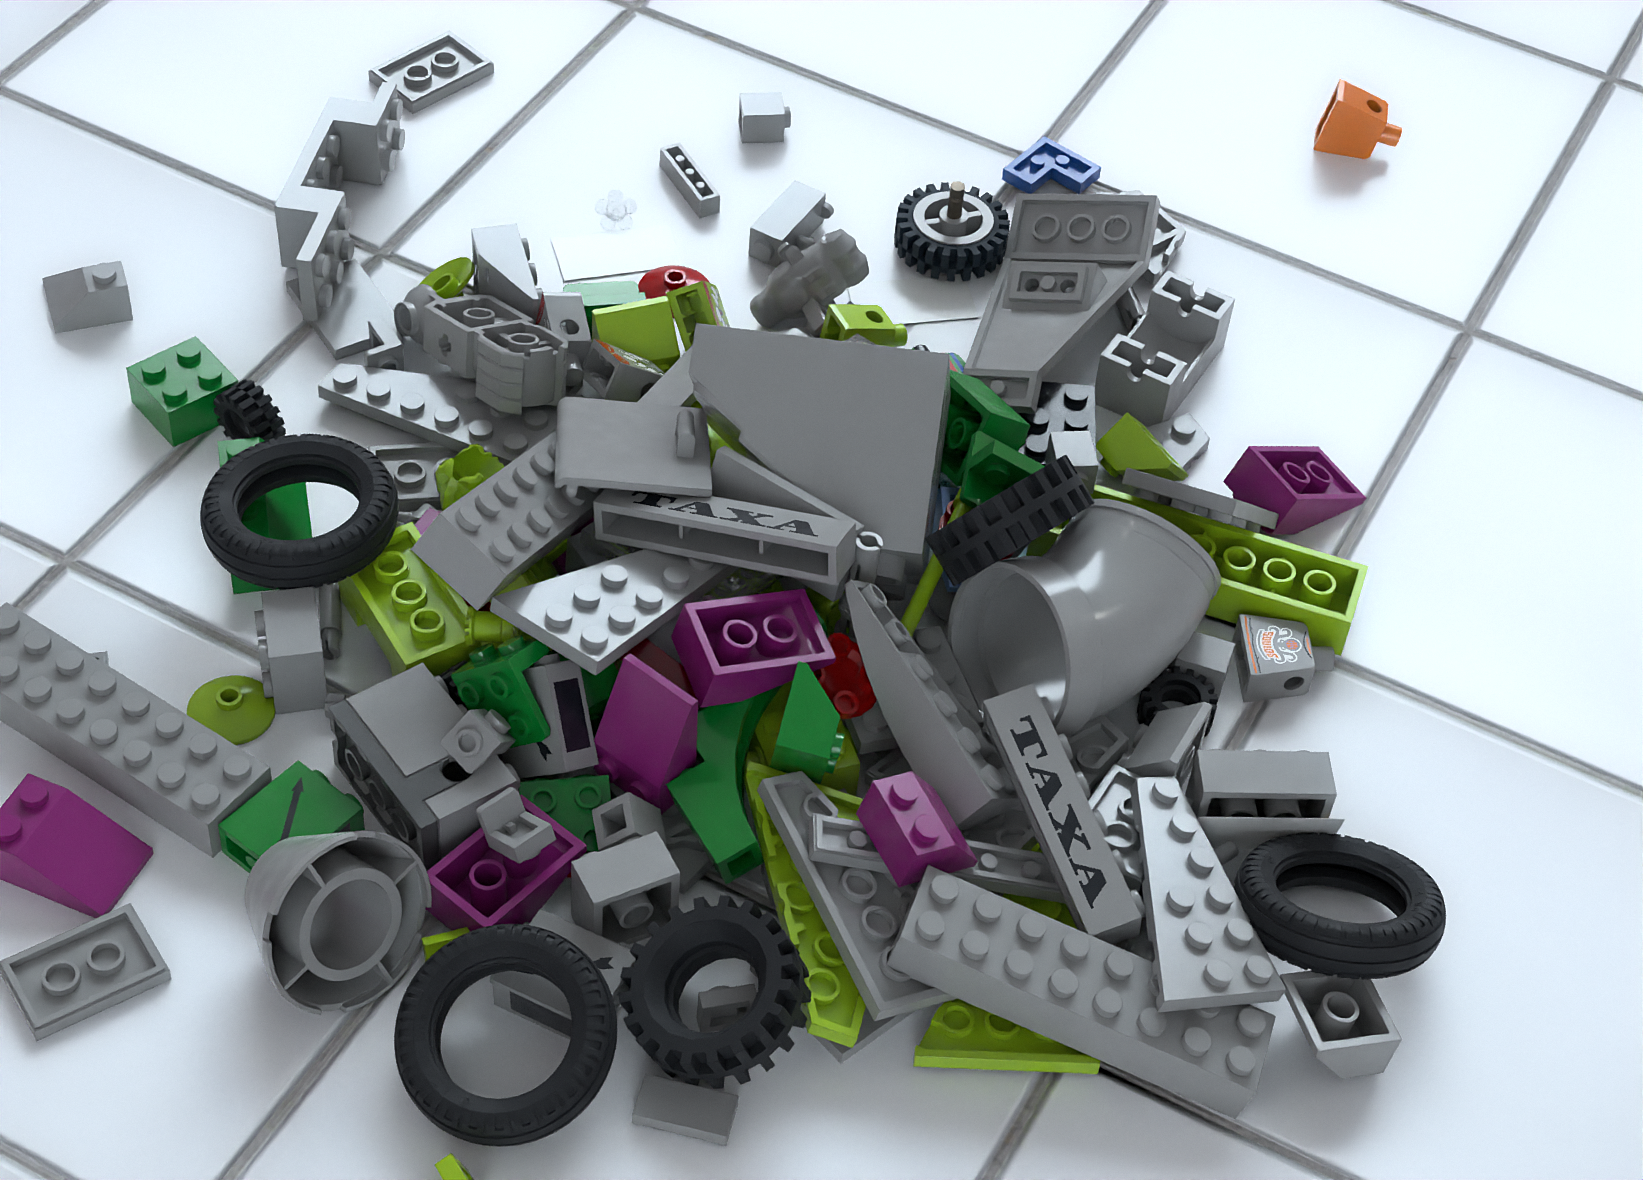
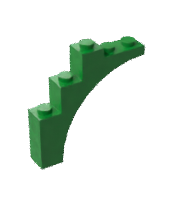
(713, 792)

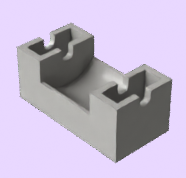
(1164, 351)

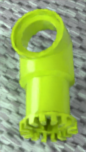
(487, 627)

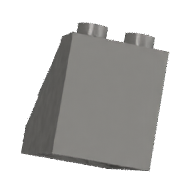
(839, 423)

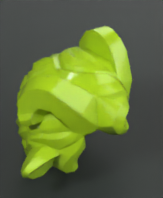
(464, 473)

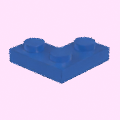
(1050, 161)

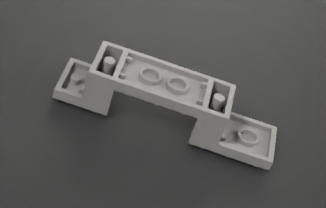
(312, 221)

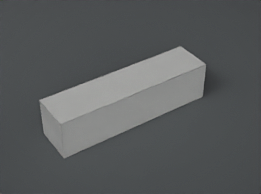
(689, 180)

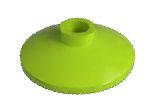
(451, 277)
(233, 708)

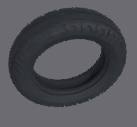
(305, 561)
(1335, 945)
(554, 1101)

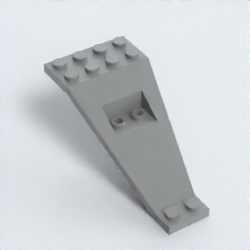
(1054, 244)

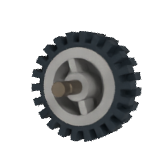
(951, 231)

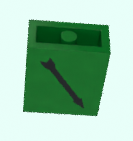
(289, 806)

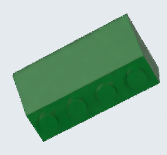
(275, 515)

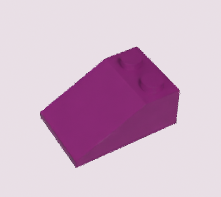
(1294, 483)
(748, 644)
(646, 733)
(66, 848)
(485, 888)

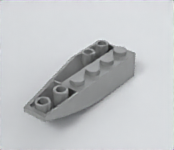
(926, 716)

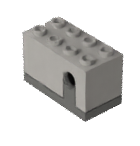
(402, 773)

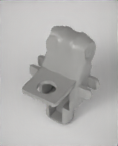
(815, 273)

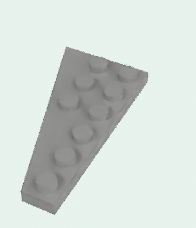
(438, 409)

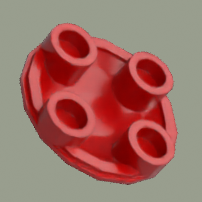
(846, 679)

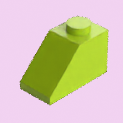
(1134, 447)

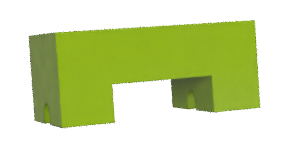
(408, 608)

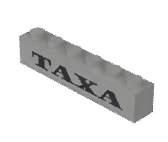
(729, 533)
(1061, 815)

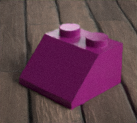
(912, 828)

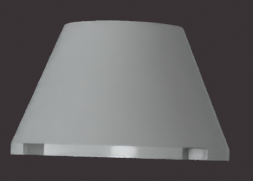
(337, 916)

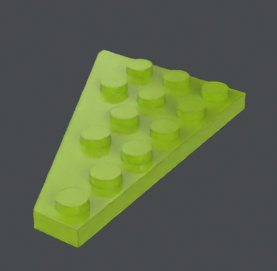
(978, 1039)

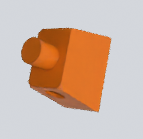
(1354, 123)

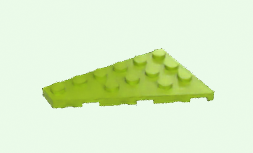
(835, 1001)

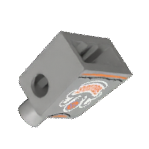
(1276, 658)

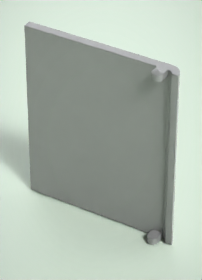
(632, 447)

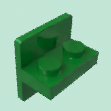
(992, 469)

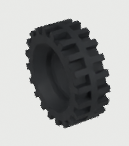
(1009, 520)
(678, 954)

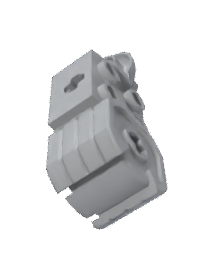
(488, 341)

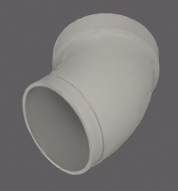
(1085, 617)

